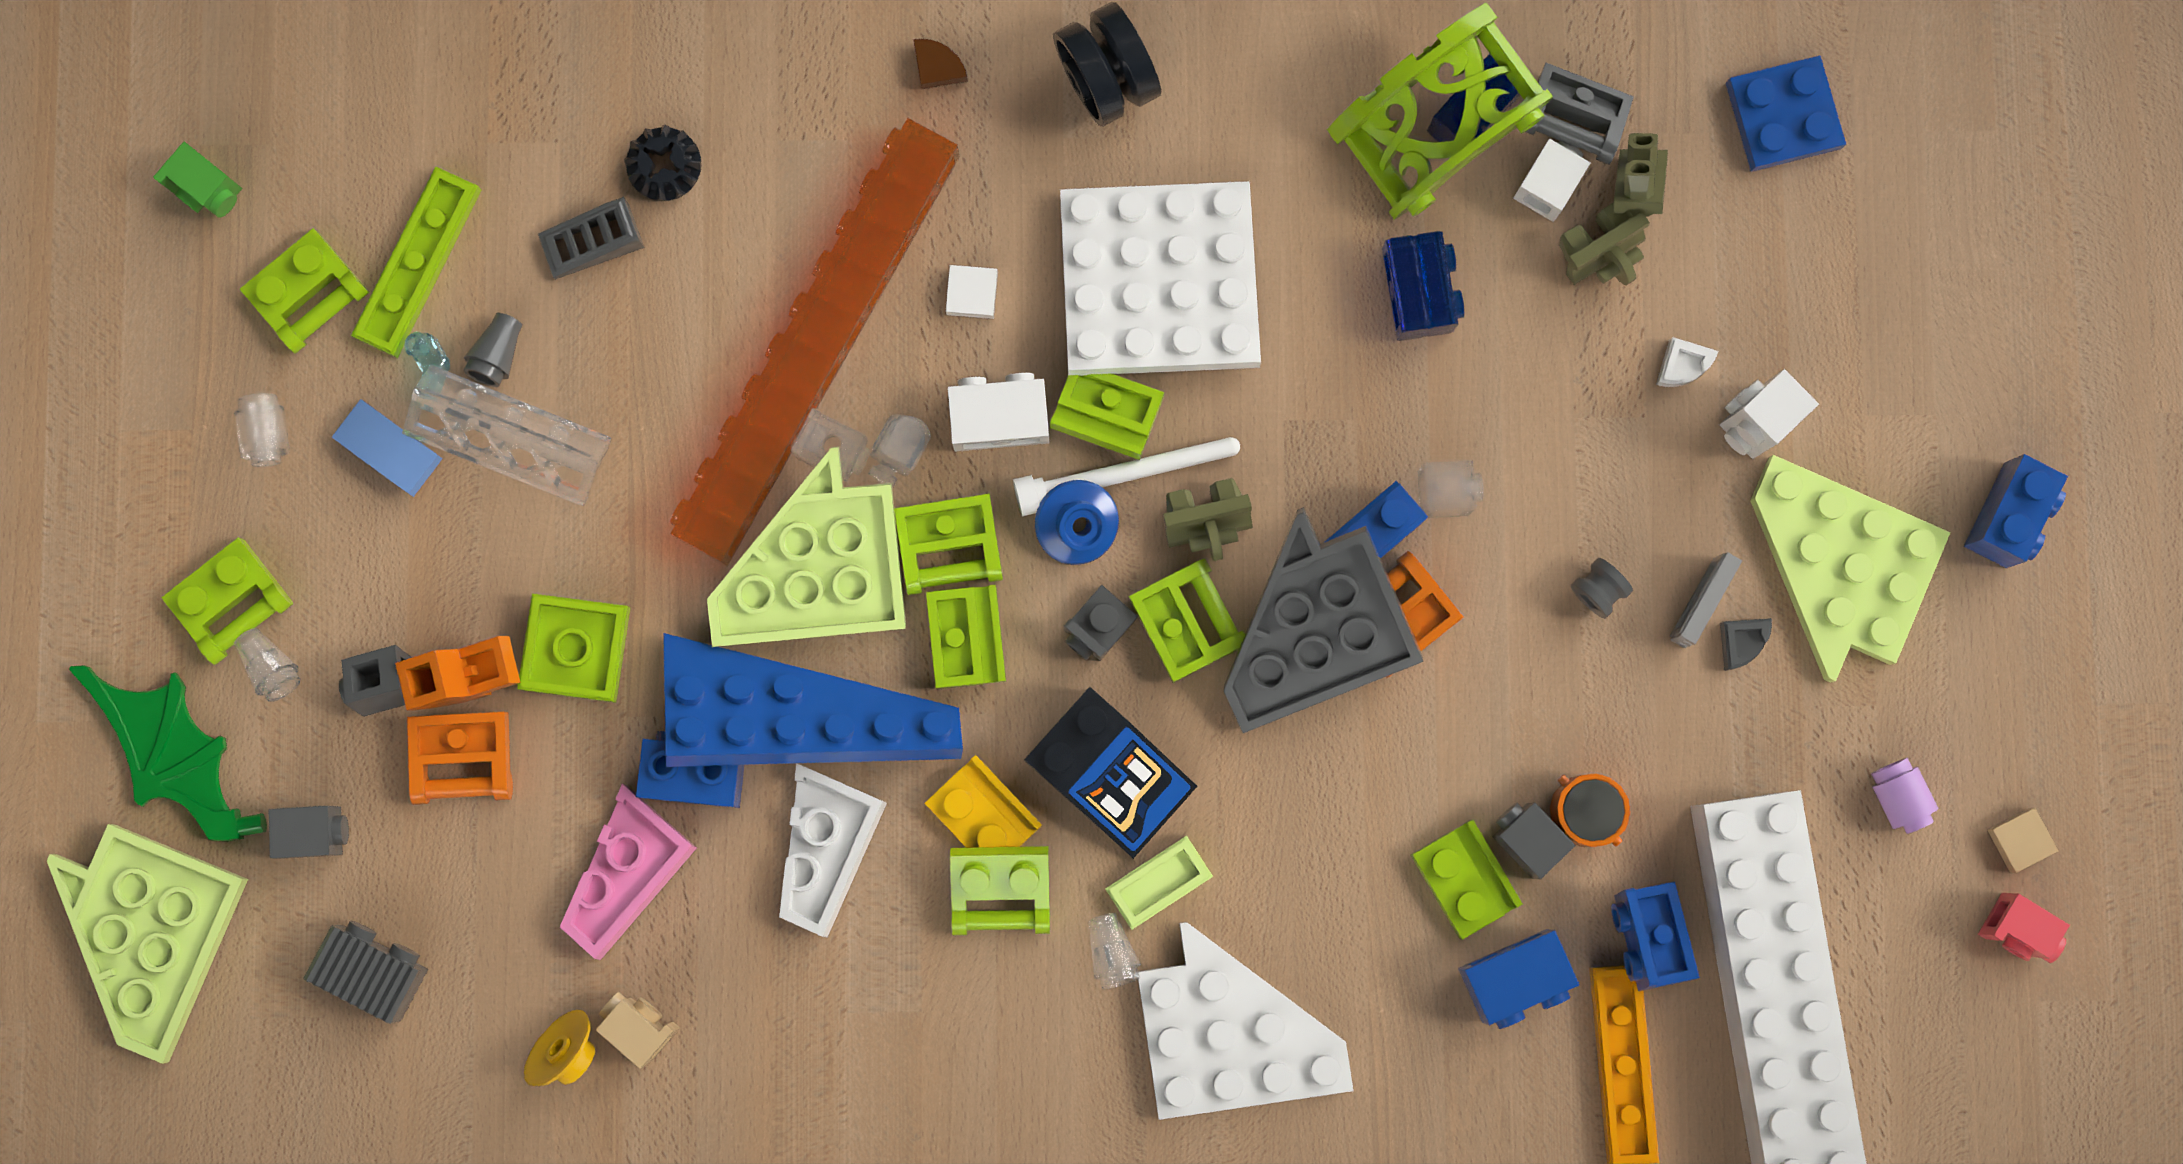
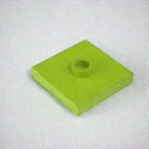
(574, 648)

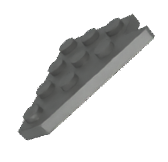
(1318, 628)

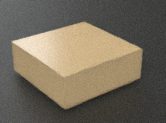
(2022, 840)

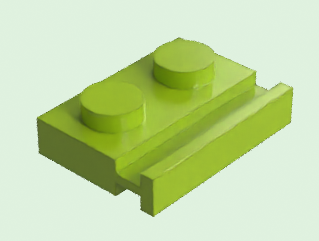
(1108, 412)
(965, 637)
(1466, 879)

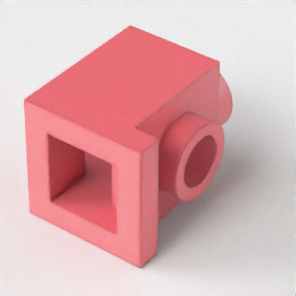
(2025, 928)

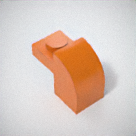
(457, 674)

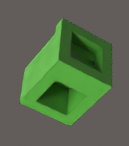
(198, 182)

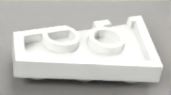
(826, 847)

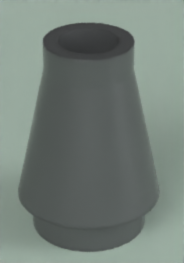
(493, 352)

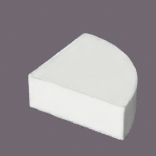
(1684, 363)

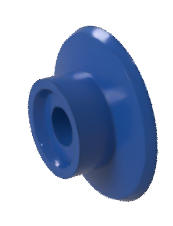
(1060, 510)

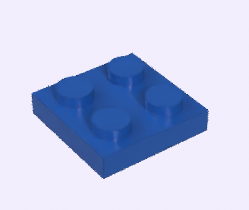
(1785, 113)

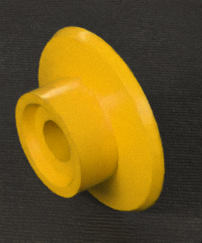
(561, 1051)

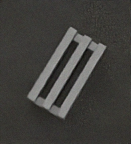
(1705, 600)

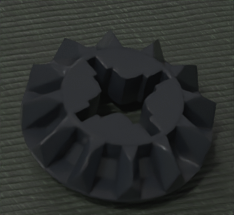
(665, 184)

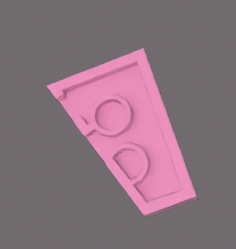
(629, 868)

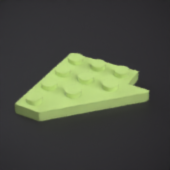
(1846, 562)
(816, 568)
(146, 932)

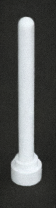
(1032, 491)

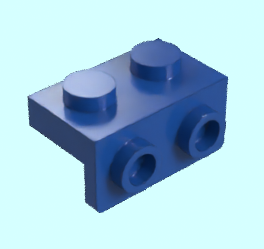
(1654, 936)

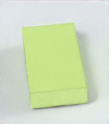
(1159, 882)

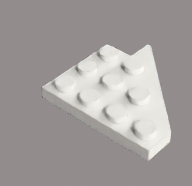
(1231, 1038)

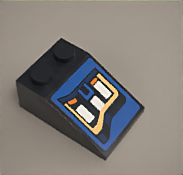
(1111, 772)

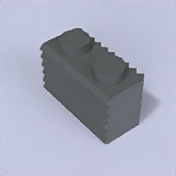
(366, 972)

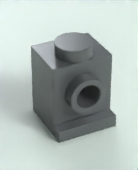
(372, 681)

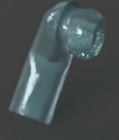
(426, 351)

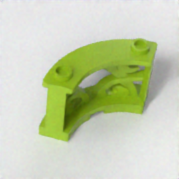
(1456, 45)

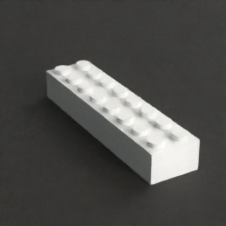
(1777, 981)

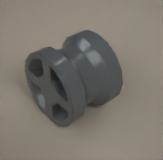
(1601, 588)

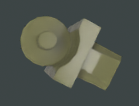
(1641, 176)
(1621, 235)
(1209, 523)

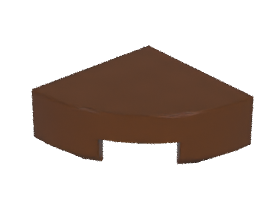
(938, 64)

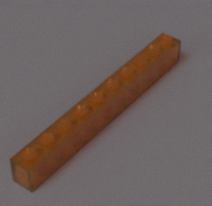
(815, 342)

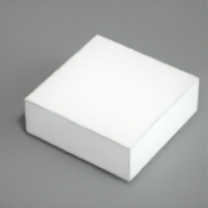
(971, 291)

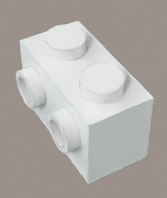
(1766, 414)

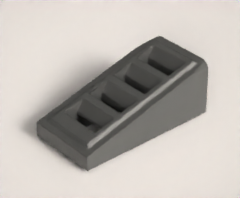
(599, 216)

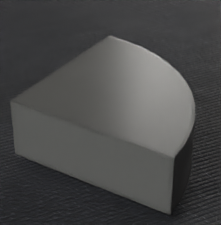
(1743, 640)

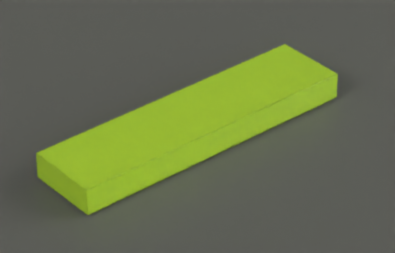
(416, 262)

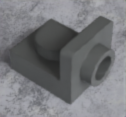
(1098, 624)

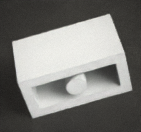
(998, 413)

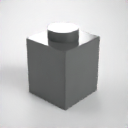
(307, 832)
(1532, 839)

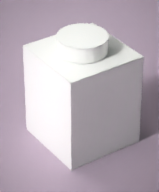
(1552, 179)

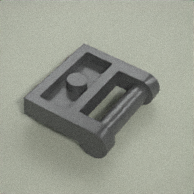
(1585, 104)

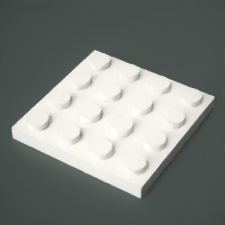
(1159, 278)

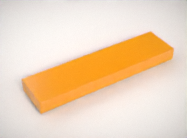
(1623, 1067)

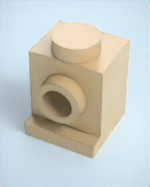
(635, 1029)

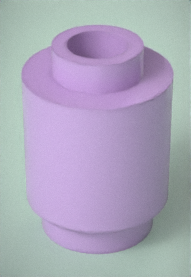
(1904, 796)

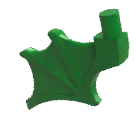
(170, 753)

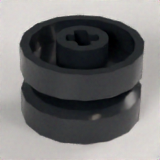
(1107, 63)

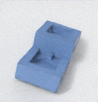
(385, 448)

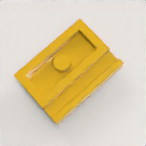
(982, 809)

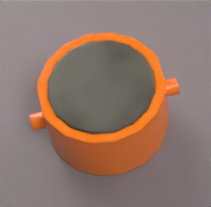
(1590, 810)

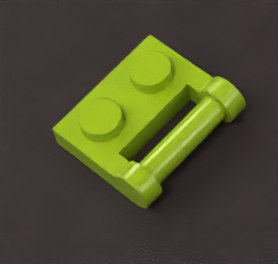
(297, 278)
(943, 528)
(219, 588)
(1174, 627)
(1000, 875)

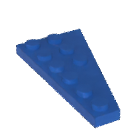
(763, 711)

